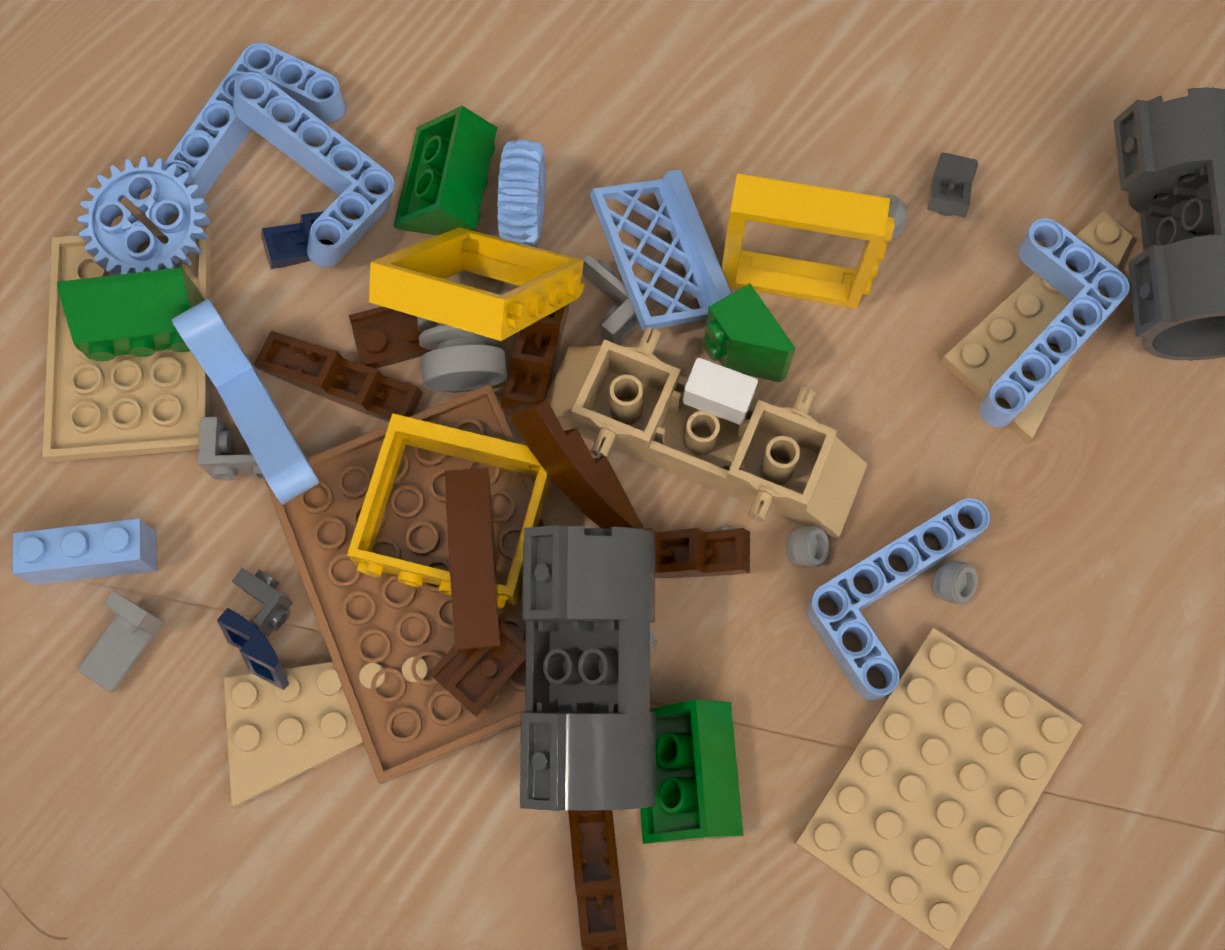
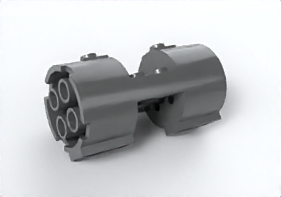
(1176, 181)
(588, 669)

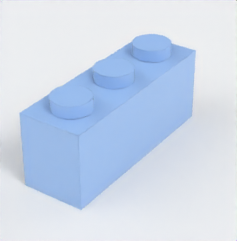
(84, 552)

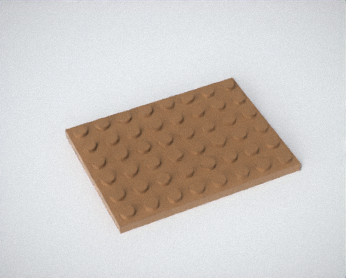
(390, 621)

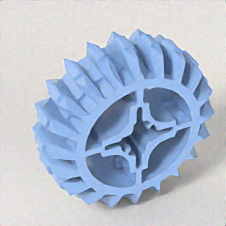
(521, 191)

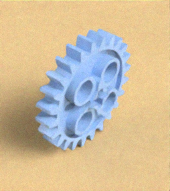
(170, 195)

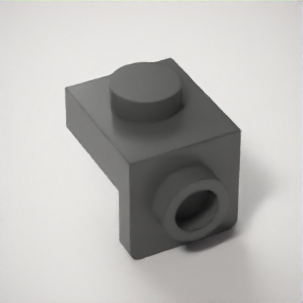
(952, 185)
(263, 589)

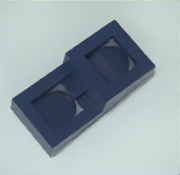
(288, 243)
(254, 648)

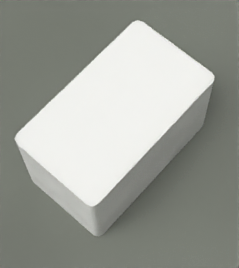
(719, 391)

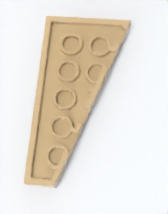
(1018, 321)
(291, 730)

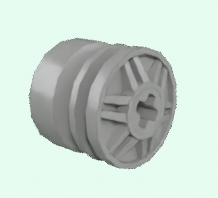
(459, 359)

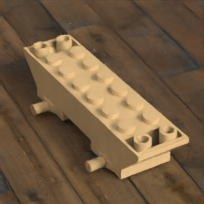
(772, 460)

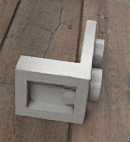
(617, 321)
(214, 446)
(121, 643)

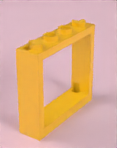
(812, 210)
(416, 282)
(452, 442)

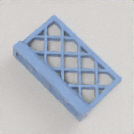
(691, 250)

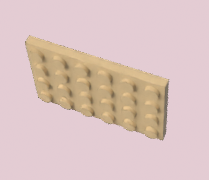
(125, 402)
(938, 787)

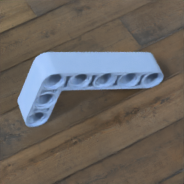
(222, 142)
(321, 162)
(1064, 331)
(247, 401)
(884, 581)

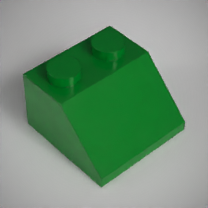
(747, 337)

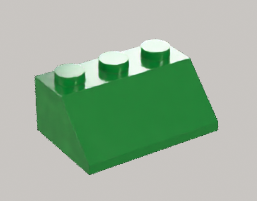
(446, 173)
(127, 312)
(694, 775)

